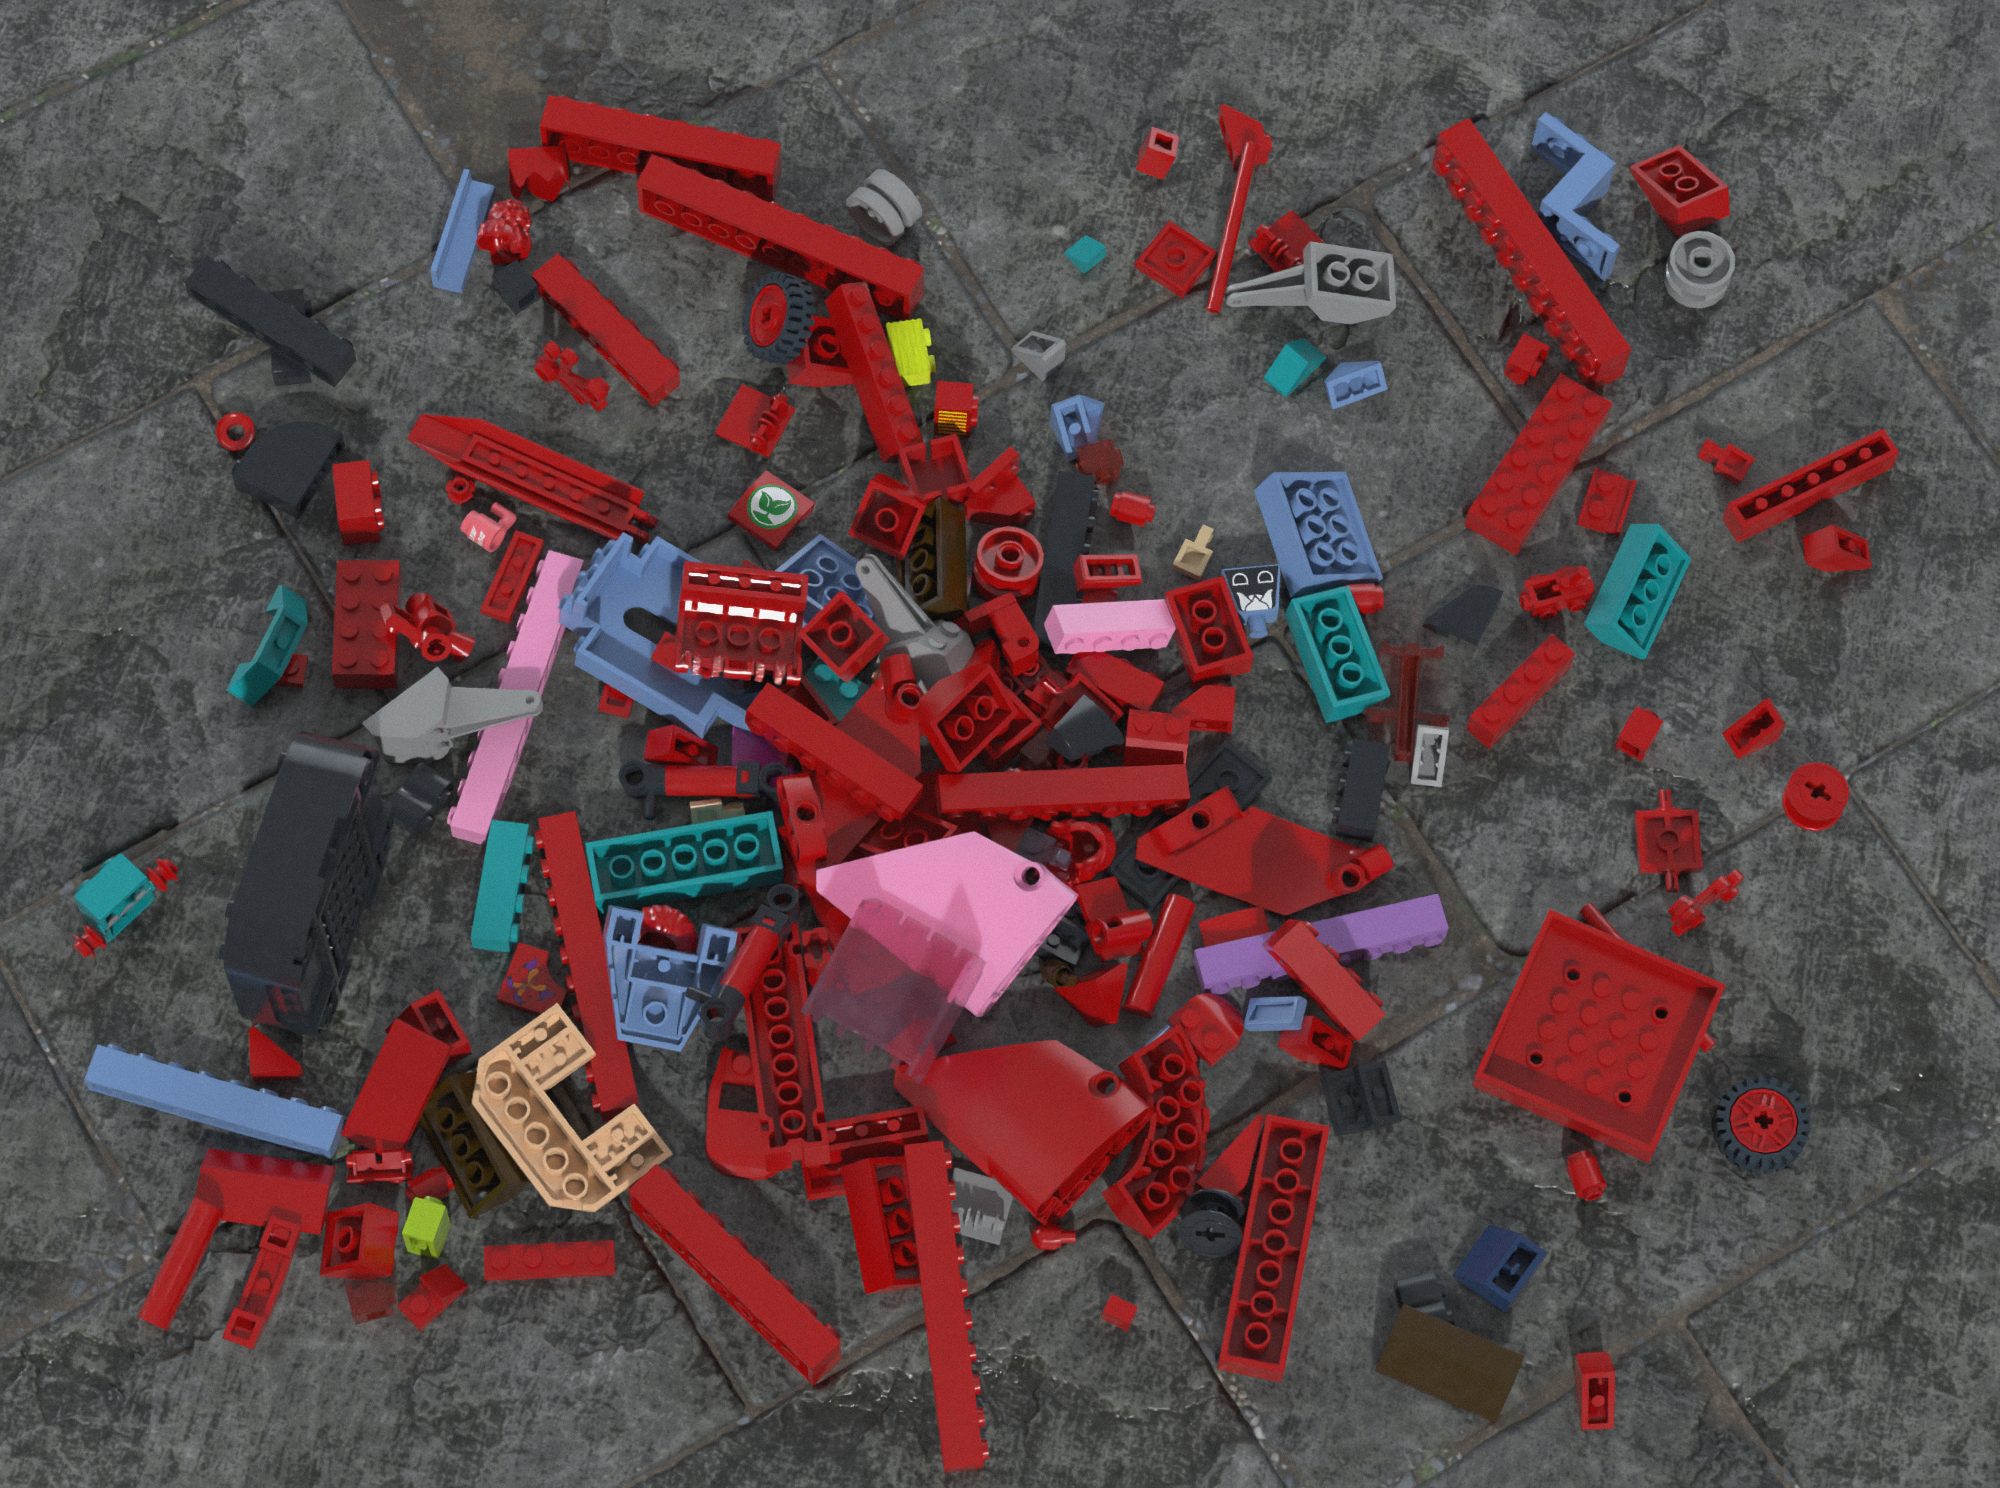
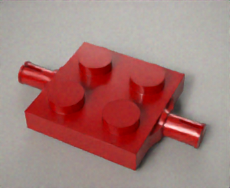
(1066, 697)
(1668, 841)

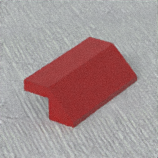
(863, 1138)
(262, 1186)

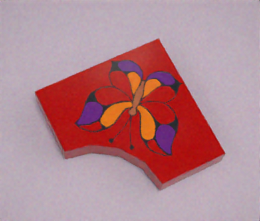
(529, 983)

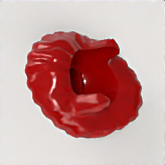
(667, 929)

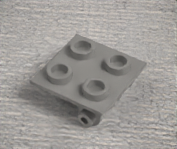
(980, 1206)

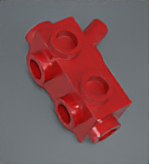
(1561, 590)

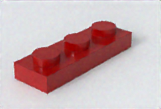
(512, 577)

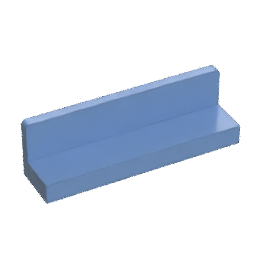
(460, 232)

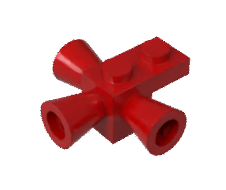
(428, 628)

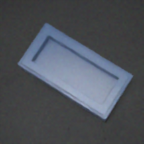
(1275, 1013)

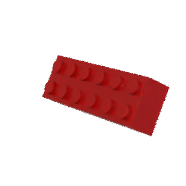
(1538, 464)

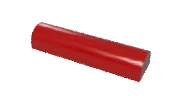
(1159, 956)
(180, 1264)

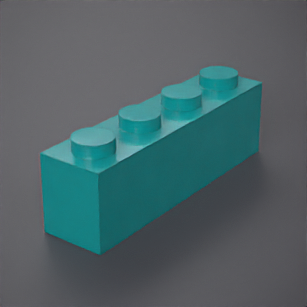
(501, 886)

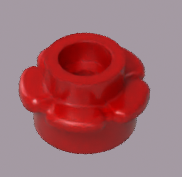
(463, 496)

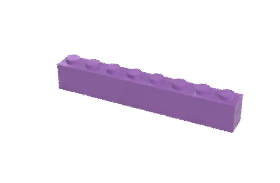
(1351, 936)

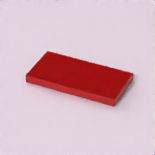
(397, 1088)

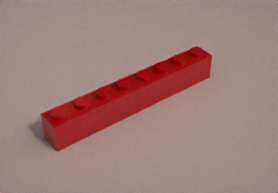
(1062, 793)

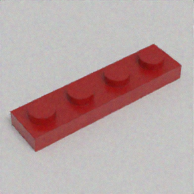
(549, 1260)

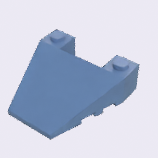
(652, 981)

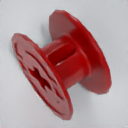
(1817, 780)

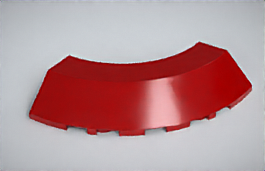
(1173, 1142)

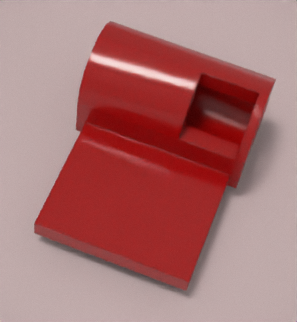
(1110, 924)

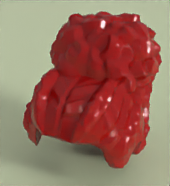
(506, 232)

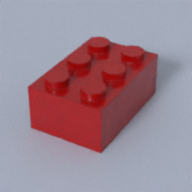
(1208, 632)

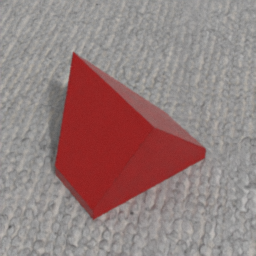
(1097, 994)

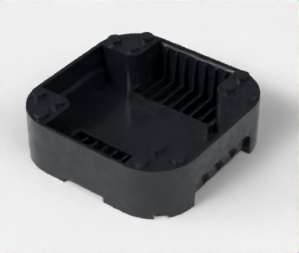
(307, 885)

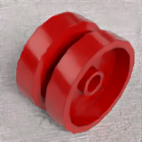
(1007, 562)

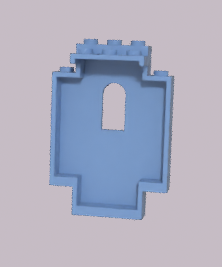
(621, 655)

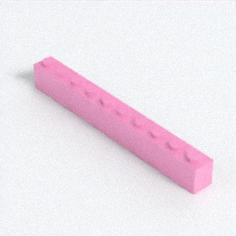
(527, 669)

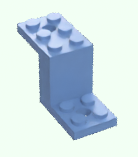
(1581, 188)

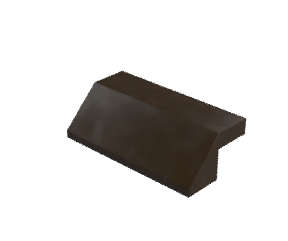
(1449, 1363)

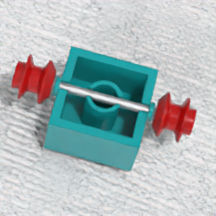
(116, 899)

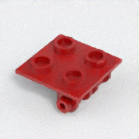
(1283, 242)
(756, 420)

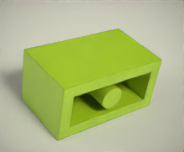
(426, 1227)

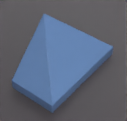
(1354, 382)

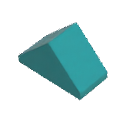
(1293, 366)

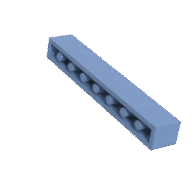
(214, 1101)

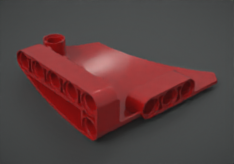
(1030, 1118)

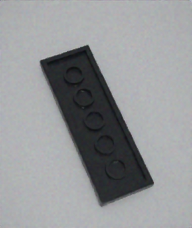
(1222, 768)

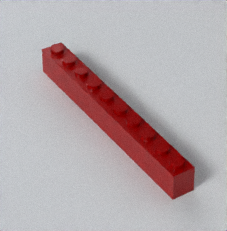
(585, 954)
(944, 1307)

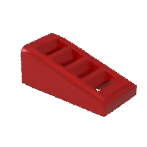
(1094, 582)

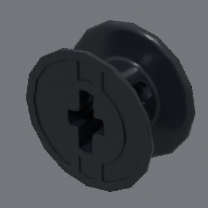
(1212, 1223)

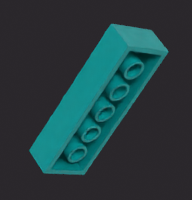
(685, 862)

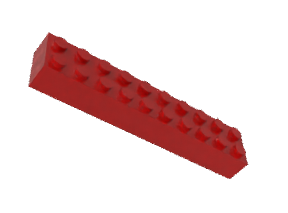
(778, 236)
(1530, 255)

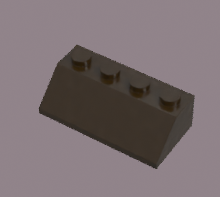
(936, 563)
(469, 1149)

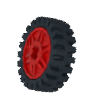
(778, 317)
(1745, 1140)

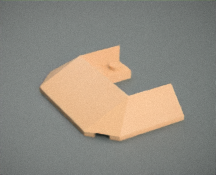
(538, 1137)

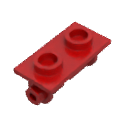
(394, 1167)

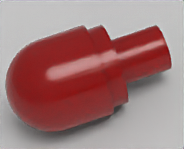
(1051, 1236)

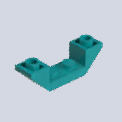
(275, 650)

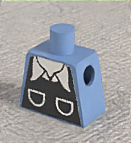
(1255, 595)

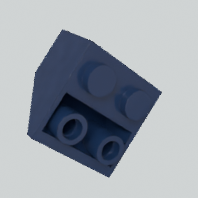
(1500, 1266)

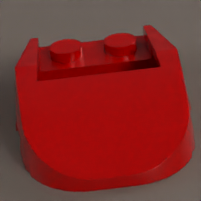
(731, 1136)

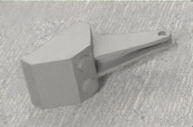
(1334, 282)
(934, 647)
(431, 713)

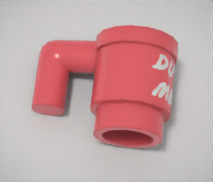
(487, 531)

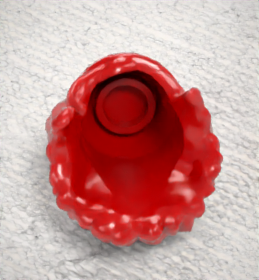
(1090, 846)

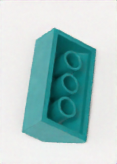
(1638, 590)
(1336, 653)

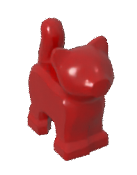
(816, 953)

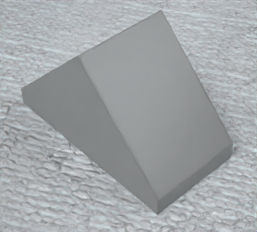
(1041, 353)
(1429, 755)

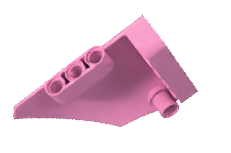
(964, 892)

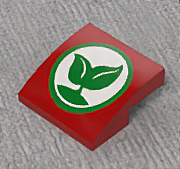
(770, 510)

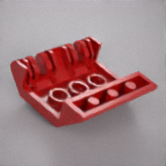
(740, 622)

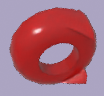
(226, 423)

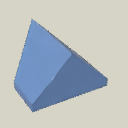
(1076, 422)

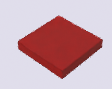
(1175, 259)

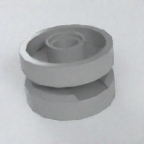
(884, 207)
(1699, 269)

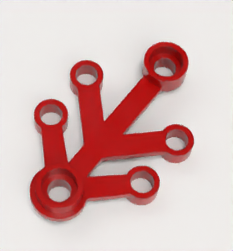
(583, 390)
(1688, 913)

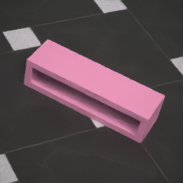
(1109, 626)

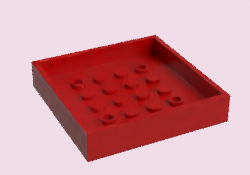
(1598, 1035)

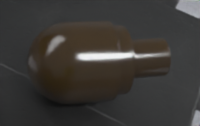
(1057, 973)

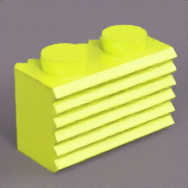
(909, 349)

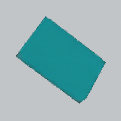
(1086, 253)

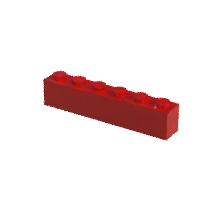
(606, 329)
(873, 370)
(1810, 485)
(833, 754)

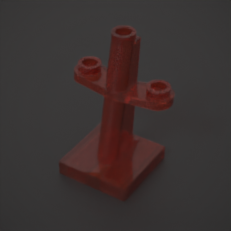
(1406, 714)

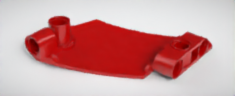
(835, 818)
(1258, 856)

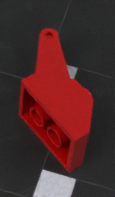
(967, 708)

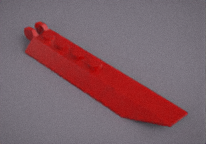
(534, 474)

